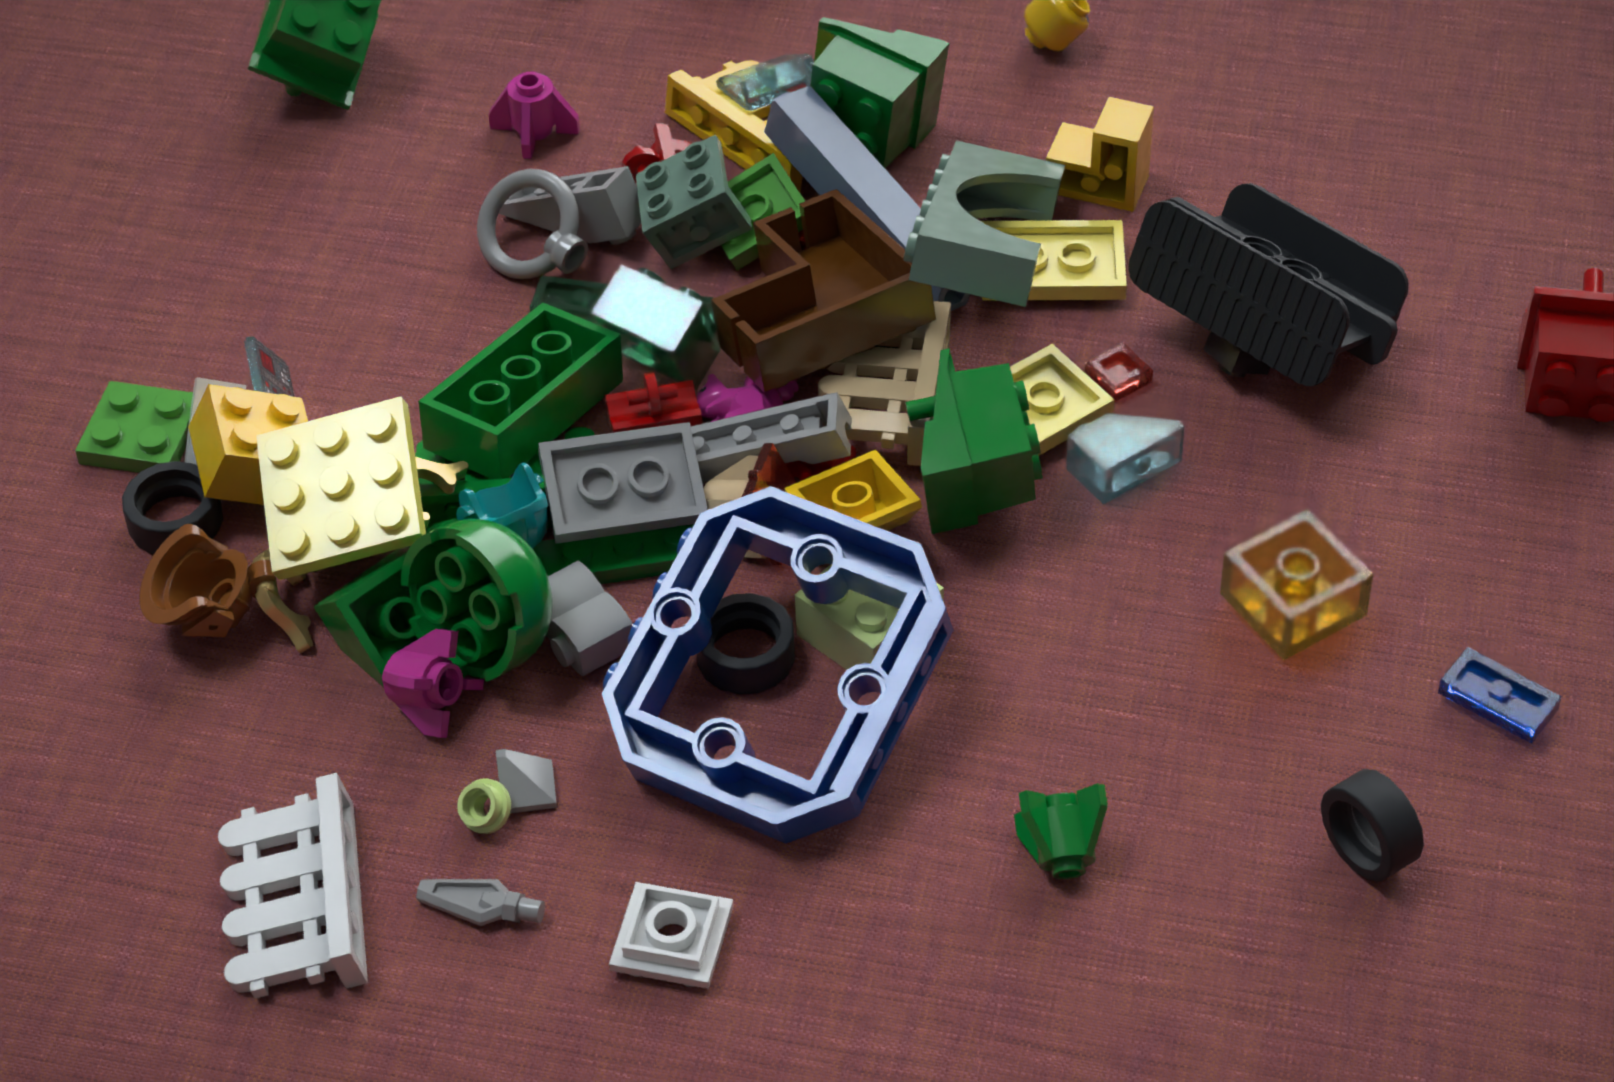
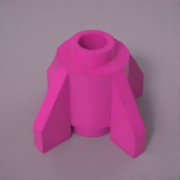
(532, 109)
(425, 680)

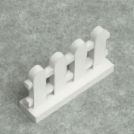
(334, 905)

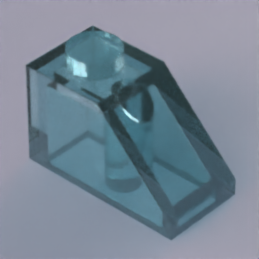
(1122, 452)

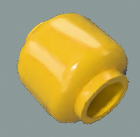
(1056, 22)

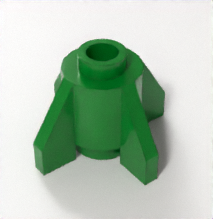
(1062, 828)

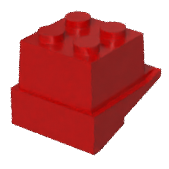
(1569, 350)

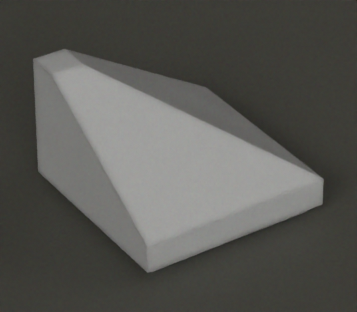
(527, 780)

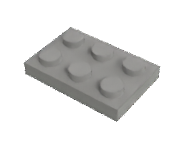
(622, 482)

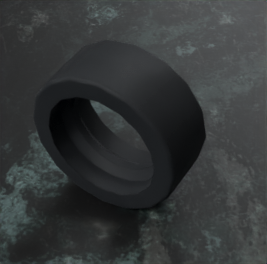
(158, 484)
(754, 673)
(1372, 825)

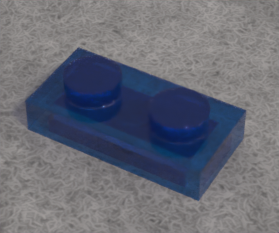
(1499, 695)

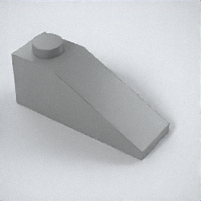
(605, 204)

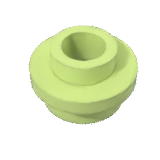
(472, 801)

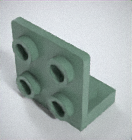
(689, 203)

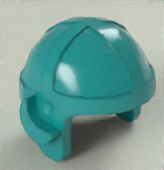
(516, 505)

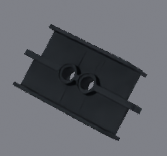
(1271, 281)

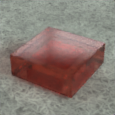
(1119, 371)

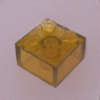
(1296, 584)

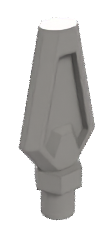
(479, 900)

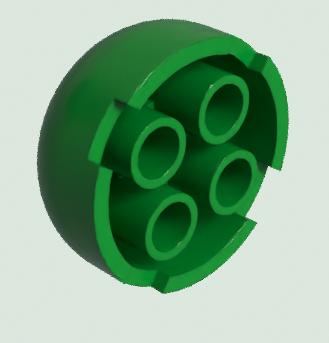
(485, 587)

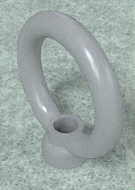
(561, 249)

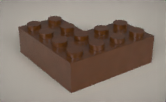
(819, 301)

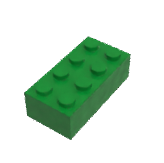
(521, 391)

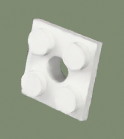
(680, 958)

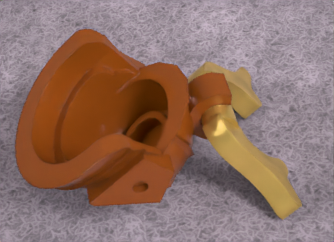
(211, 588)

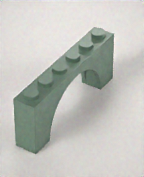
(965, 254)

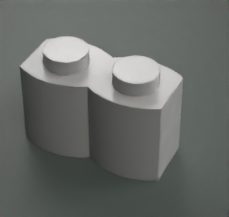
(586, 621)

